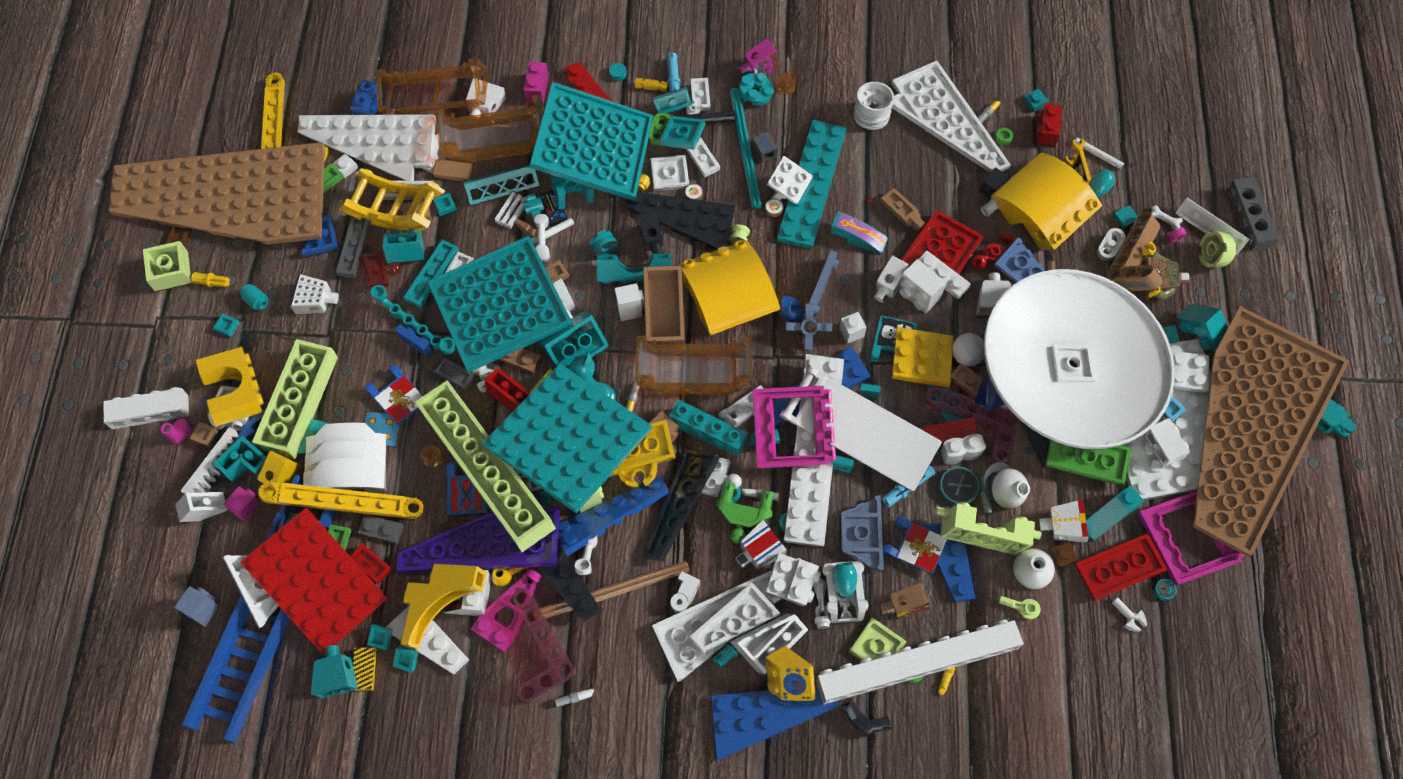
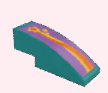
(858, 233)

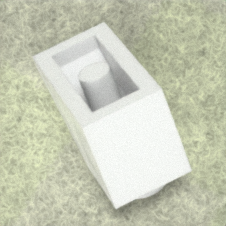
(200, 506)

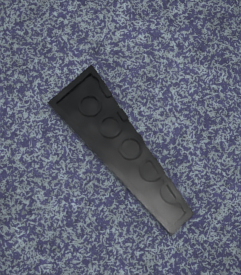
(683, 493)
(570, 586)

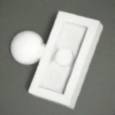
(715, 482)

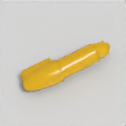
(945, 680)

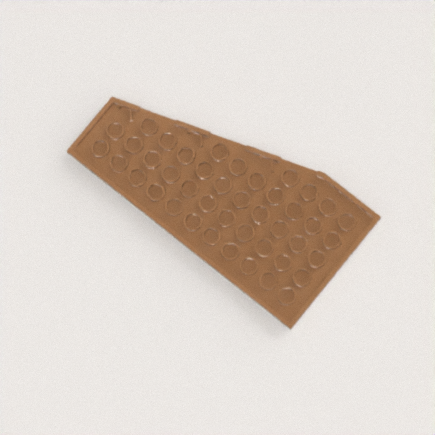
(240, 194)
(1258, 421)

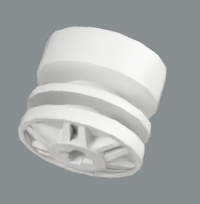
(873, 105)

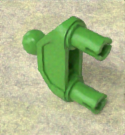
(742, 515)

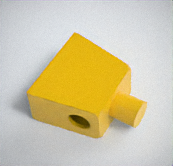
(277, 470)

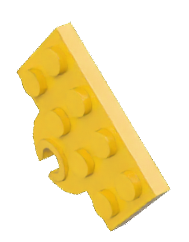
(653, 449)

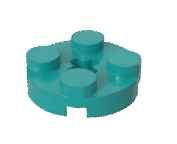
(758, 81)

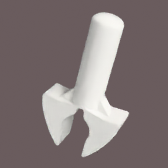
(1130, 616)

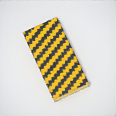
(364, 668)

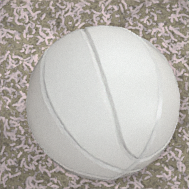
(968, 349)

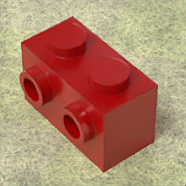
(1049, 124)

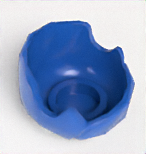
(790, 309)

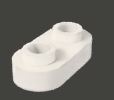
(1109, 245)

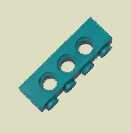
(709, 428)

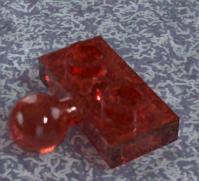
(377, 271)

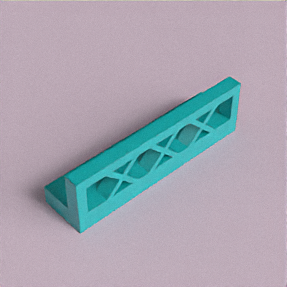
(498, 177)

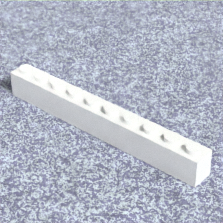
(918, 662)

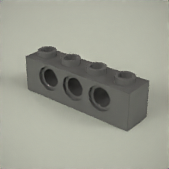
(1252, 213)

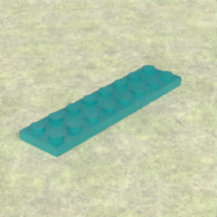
(820, 160)

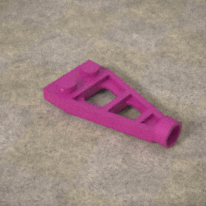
(493, 631)

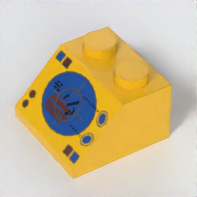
(790, 676)

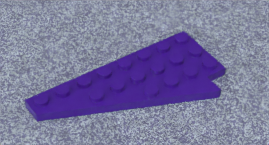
(481, 544)

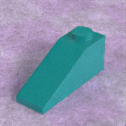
(1113, 512)

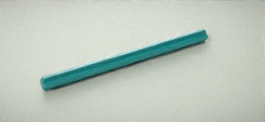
(745, 149)

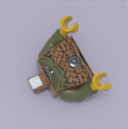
(1167, 270)

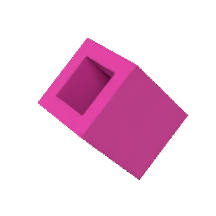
(241, 503)

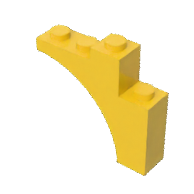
(427, 600)

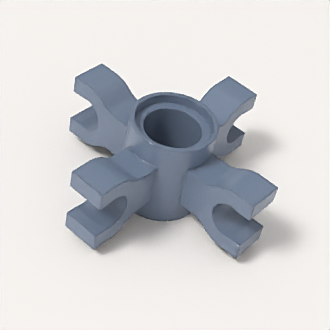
(808, 341)

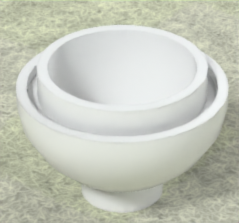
(1010, 488)
(1029, 575)

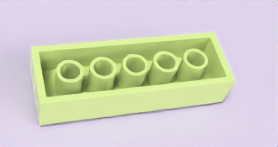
(295, 399)

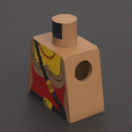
(913, 597)

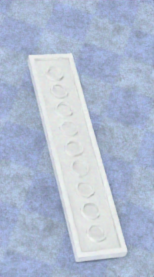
(810, 484)

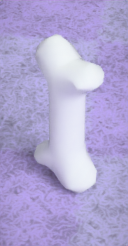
(1174, 222)

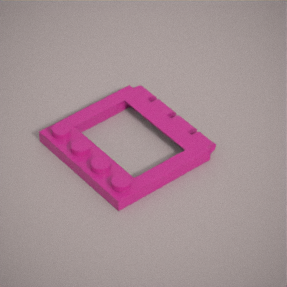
(765, 428)
(1170, 554)

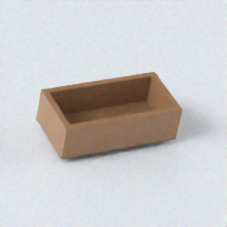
(664, 305)

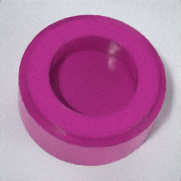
(1177, 235)

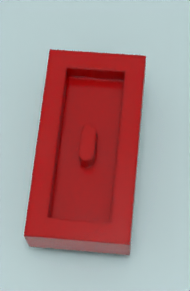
(371, 563)

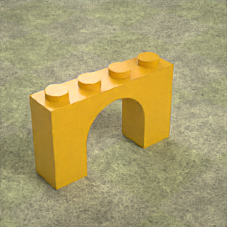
(242, 401)

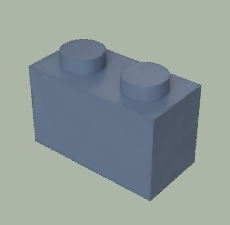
(197, 605)

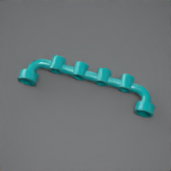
(446, 344)

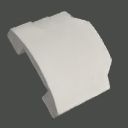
(346, 458)

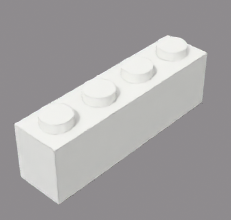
(146, 408)

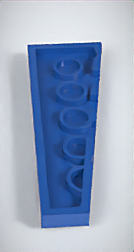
(853, 375)
(580, 528)

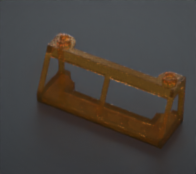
(473, 69)

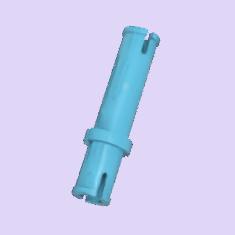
(673, 81)
(901, 492)

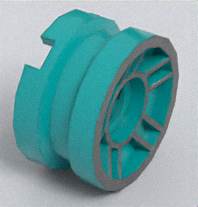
(604, 243)

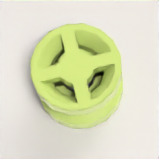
(739, 232)

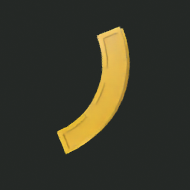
(391, 220)

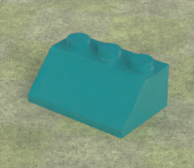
(574, 341)

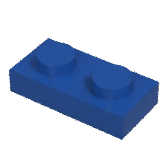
(408, 336)

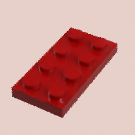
(1120, 567)

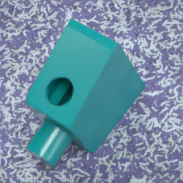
(333, 674)

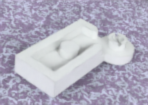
(700, 96)

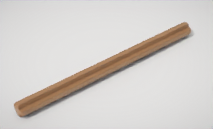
(619, 588)

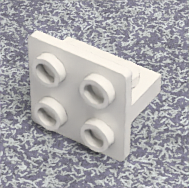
(789, 181)

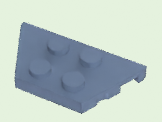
(863, 533)

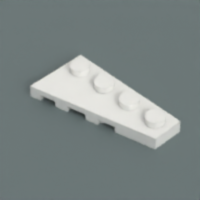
(735, 618)
(434, 644)

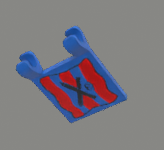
(462, 495)

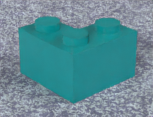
(1205, 322)
(239, 459)

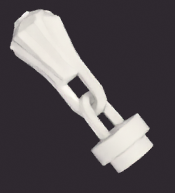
(820, 589)

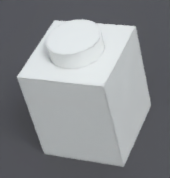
(852, 327)

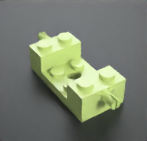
(960, 526)

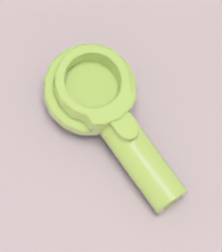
(1028, 608)

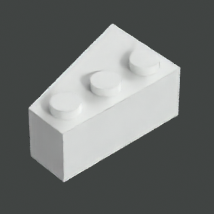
(769, 638)

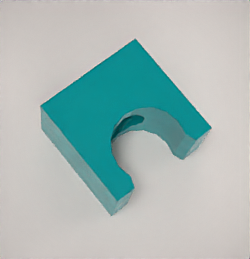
(562, 187)

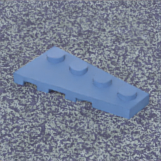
(1018, 262)

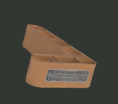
(1127, 265)

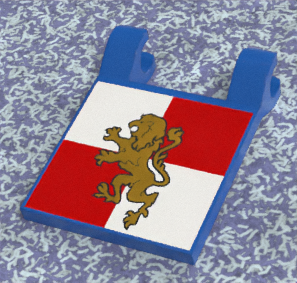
(396, 398)
(919, 546)

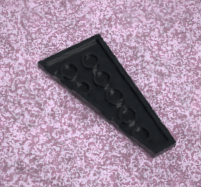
(689, 217)

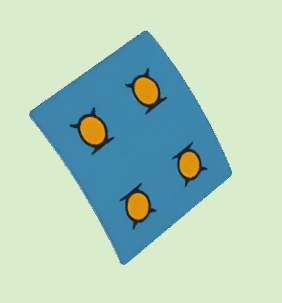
(383, 424)

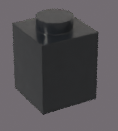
(993, 182)

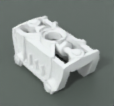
(856, 599)

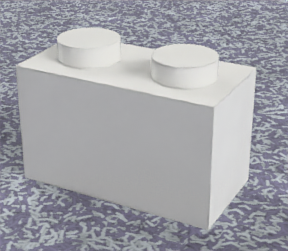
(629, 302)
(1167, 443)

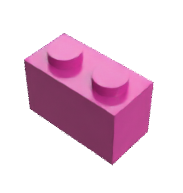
(536, 81)

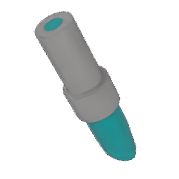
(986, 501)

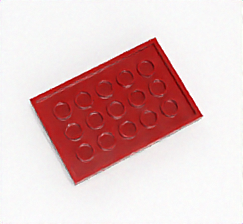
(314, 580)

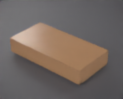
(452, 170)

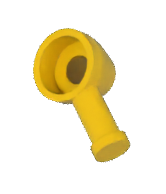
(506, 578)

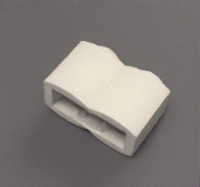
(960, 449)

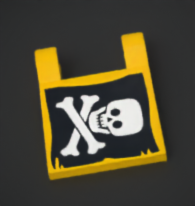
(1078, 161)

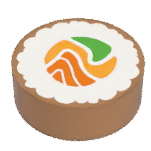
(694, 192)
(774, 207)

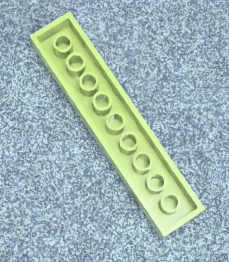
(491, 476)

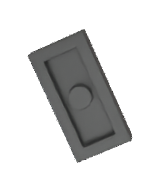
(380, 529)

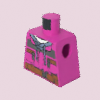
(760, 59)

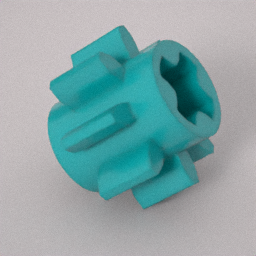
(533, 205)

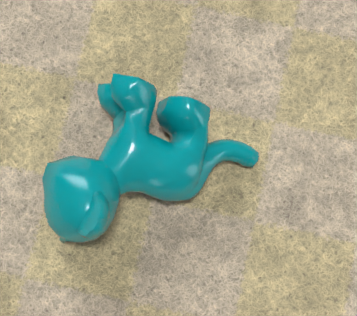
(584, 367)

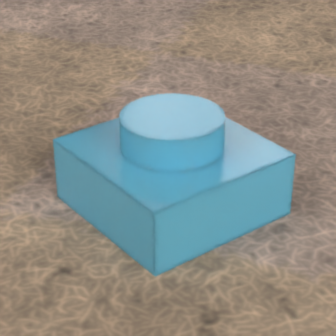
(1173, 409)

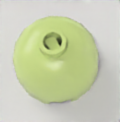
(1217, 249)

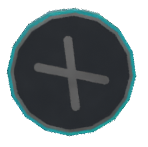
(959, 485)

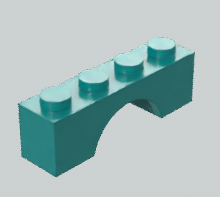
(611, 269)

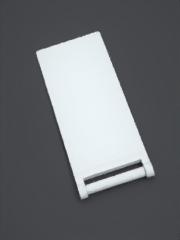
(869, 432)

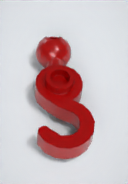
(992, 252)

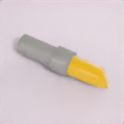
(988, 111)
(632, 397)

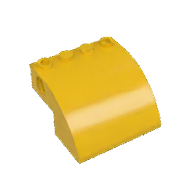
(1047, 200)
(729, 286)

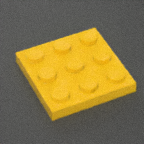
(922, 357)

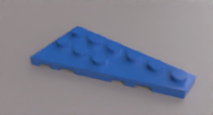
(757, 716)

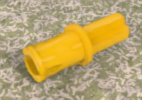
(210, 279)

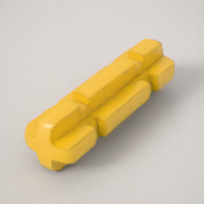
(651, 84)

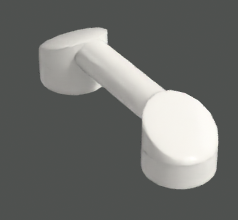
(541, 222)
(583, 565)

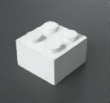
(921, 286)

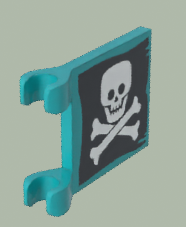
(886, 335)

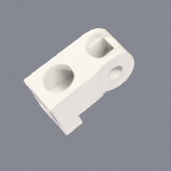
(686, 593)

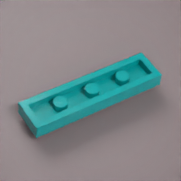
(433, 268)

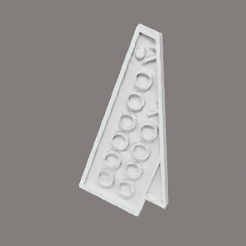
(939, 108)
(382, 141)

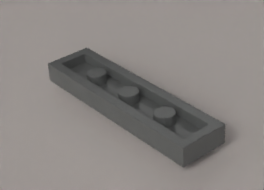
(353, 247)

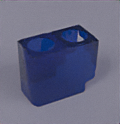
(987, 395)

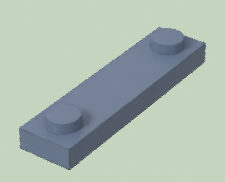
(831, 264)

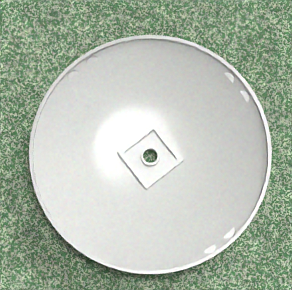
(1113, 338)

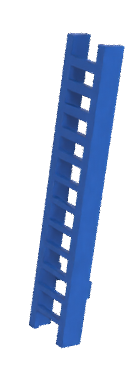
(226, 648)

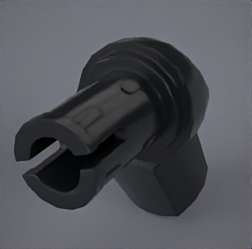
(861, 722)

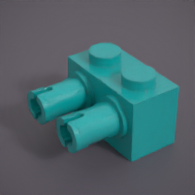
(403, 246)

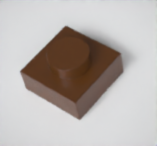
(1063, 555)

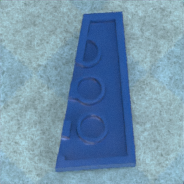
(955, 568)

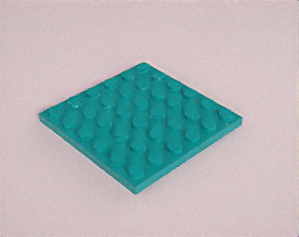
(592, 141)
(499, 303)
(567, 437)

